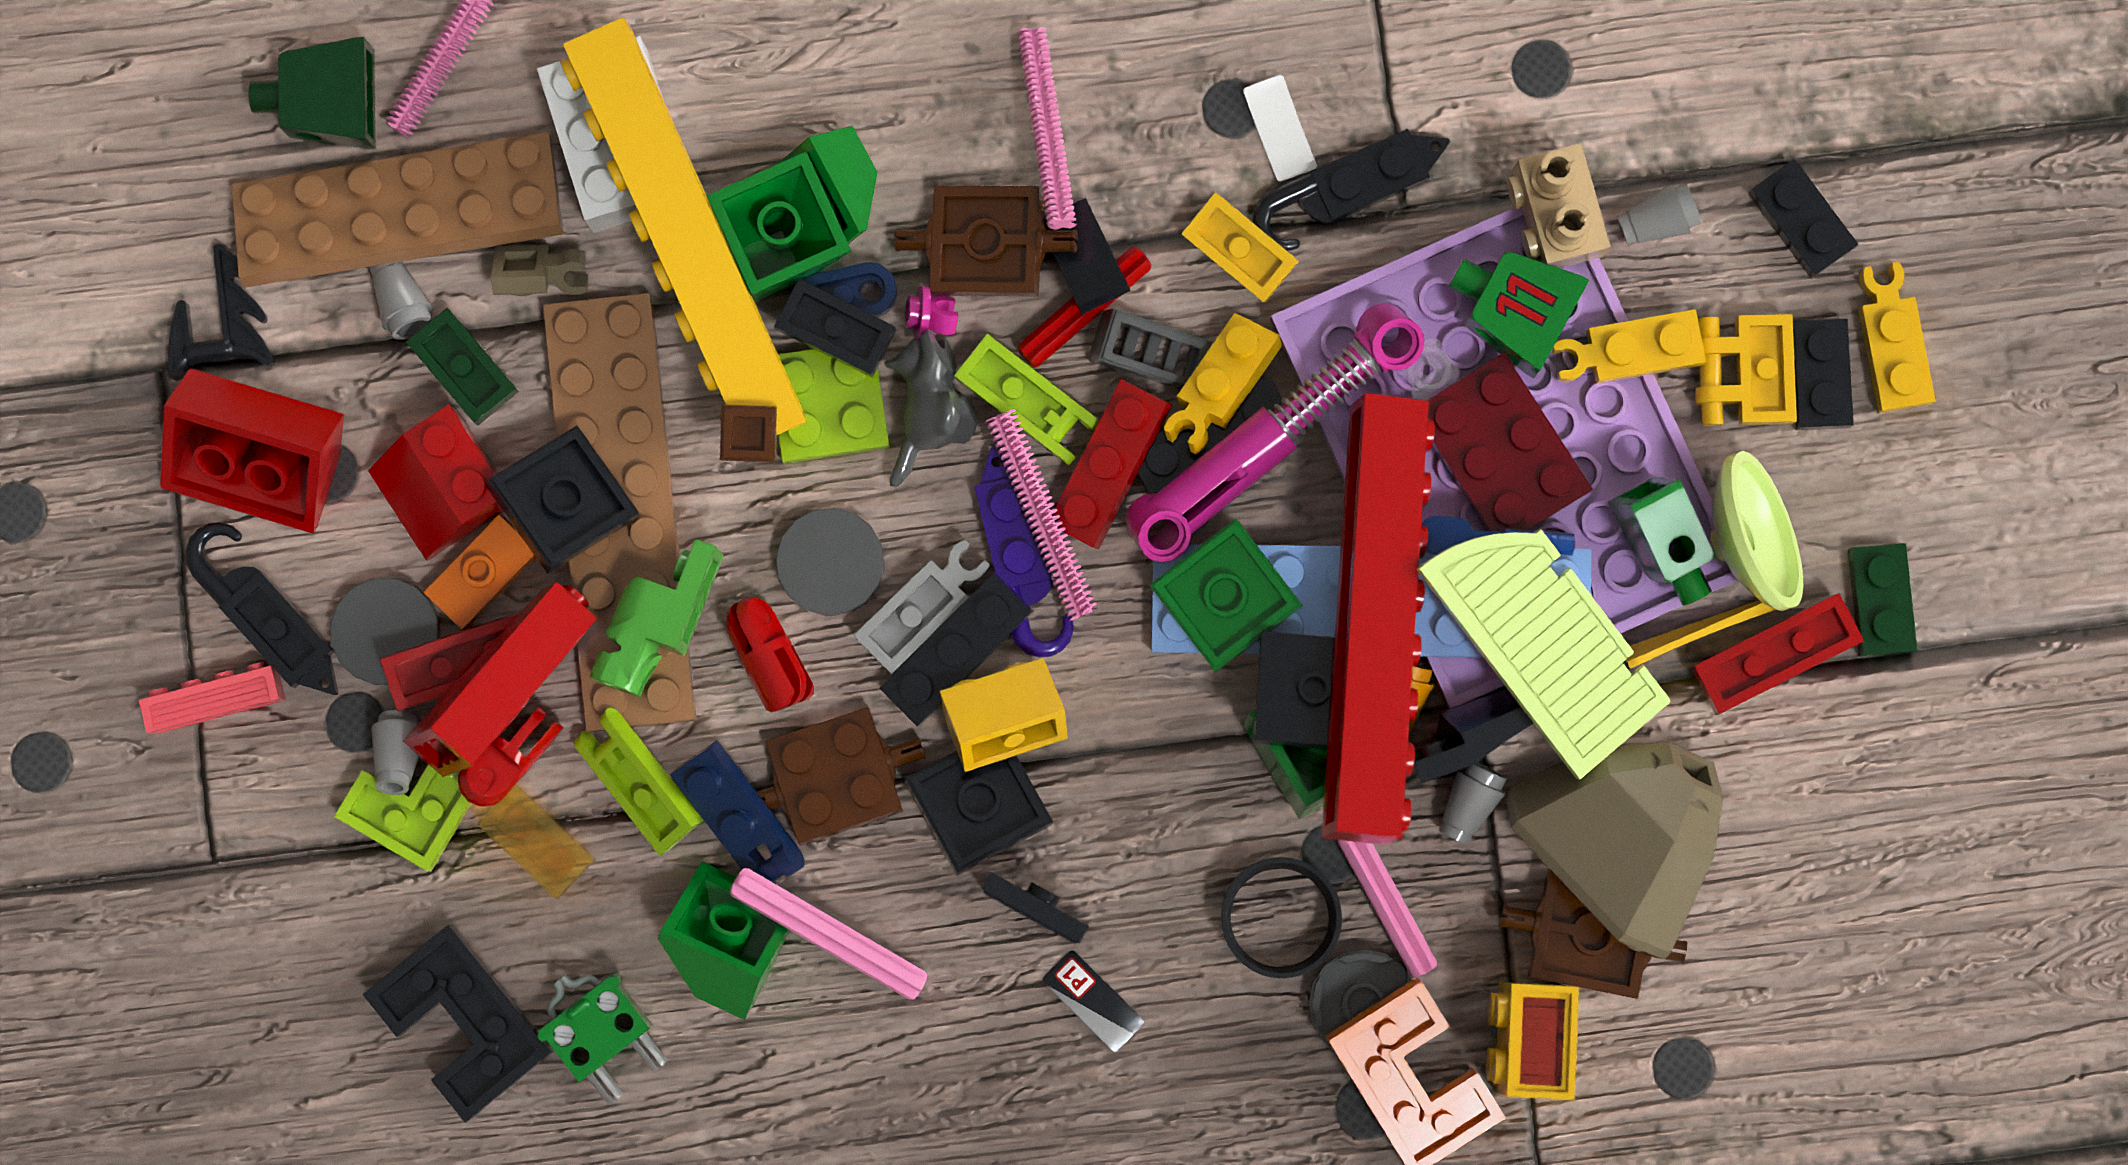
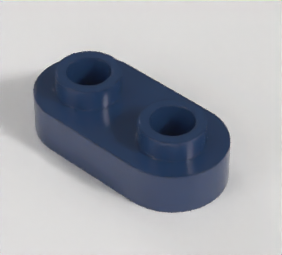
(848, 282)

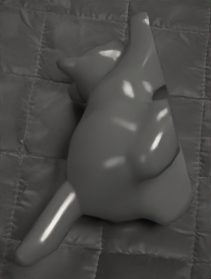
(933, 409)

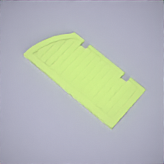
(1546, 643)

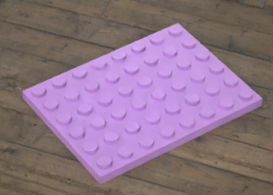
(1611, 429)

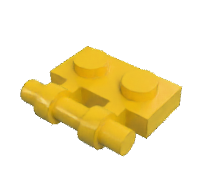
(1763, 366)

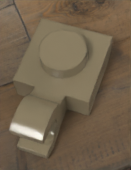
(530, 268)

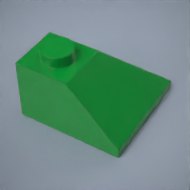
(845, 176)
(779, 226)
(721, 943)

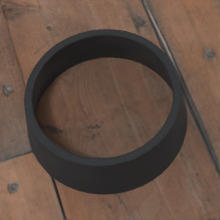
(1334, 917)

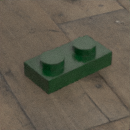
(462, 366)
(1882, 599)

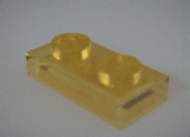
(536, 842)

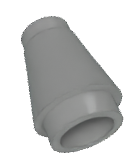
(1660, 216)
(400, 300)
(392, 757)
(1471, 801)

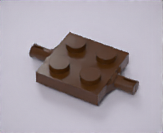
(986, 241)
(836, 775)
(1576, 947)

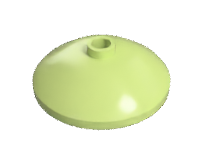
(1756, 533)

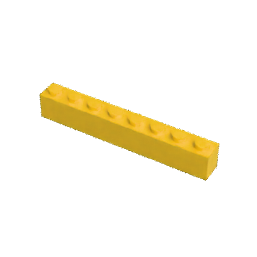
(678, 221)

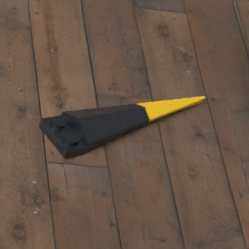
(1486, 723)

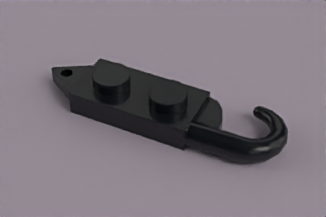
(1354, 181)
(263, 615)

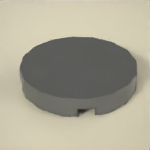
(830, 562)
(378, 621)
(1351, 986)

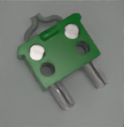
(594, 1026)

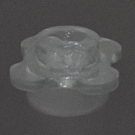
(1442, 371)

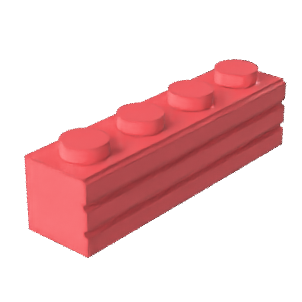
(211, 700)

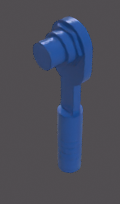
(1450, 531)

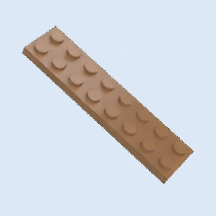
(611, 388)

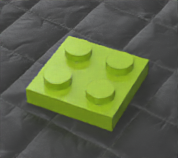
(840, 405)

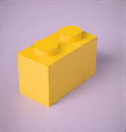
(1004, 714)

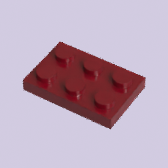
(1503, 449)

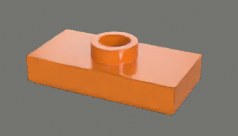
(480, 573)

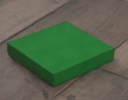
(1226, 595)

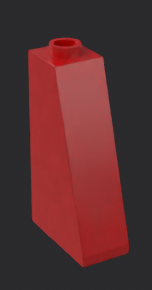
(501, 680)

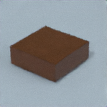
(748, 433)

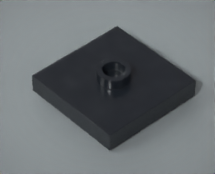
(562, 499)
(1293, 690)
(978, 809)
(1036, 905)

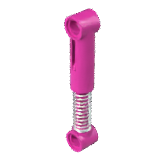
(1268, 436)

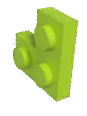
(411, 825)

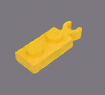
(1894, 344)
(1636, 348)
(1223, 379)

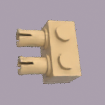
(1558, 207)

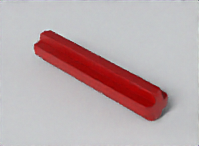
(1069, 320)

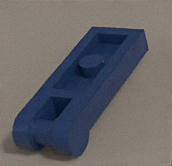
(737, 813)

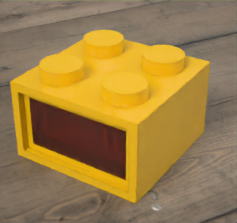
(1534, 1040)

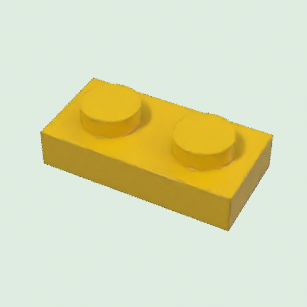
(1240, 247)

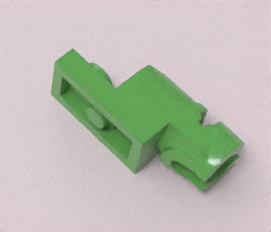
(655, 618)

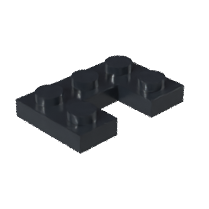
(502, 1036)

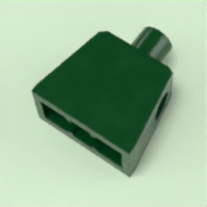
(323, 93)

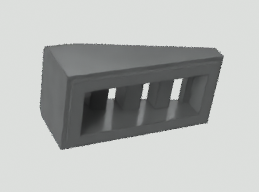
(1106, 337)

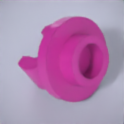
(930, 313)

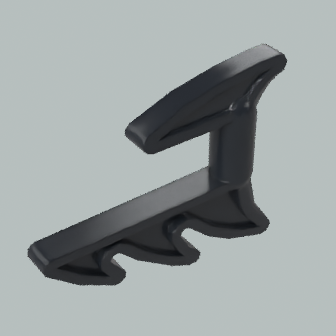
(239, 337)

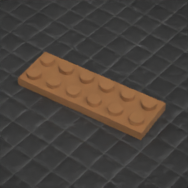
(396, 209)

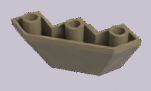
(1626, 836)

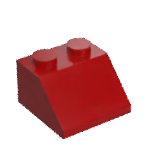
(437, 481)

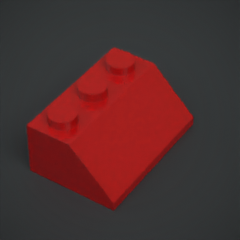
(249, 450)

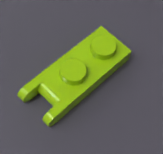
(1011, 384)
(638, 783)

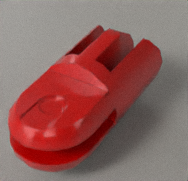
(767, 654)
(502, 762)

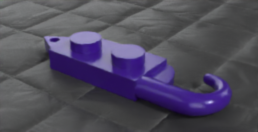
(1017, 554)

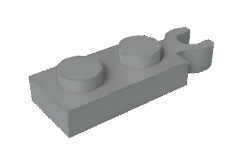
(918, 610)

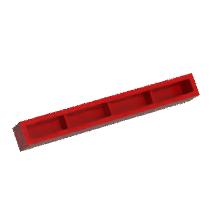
(1377, 620)

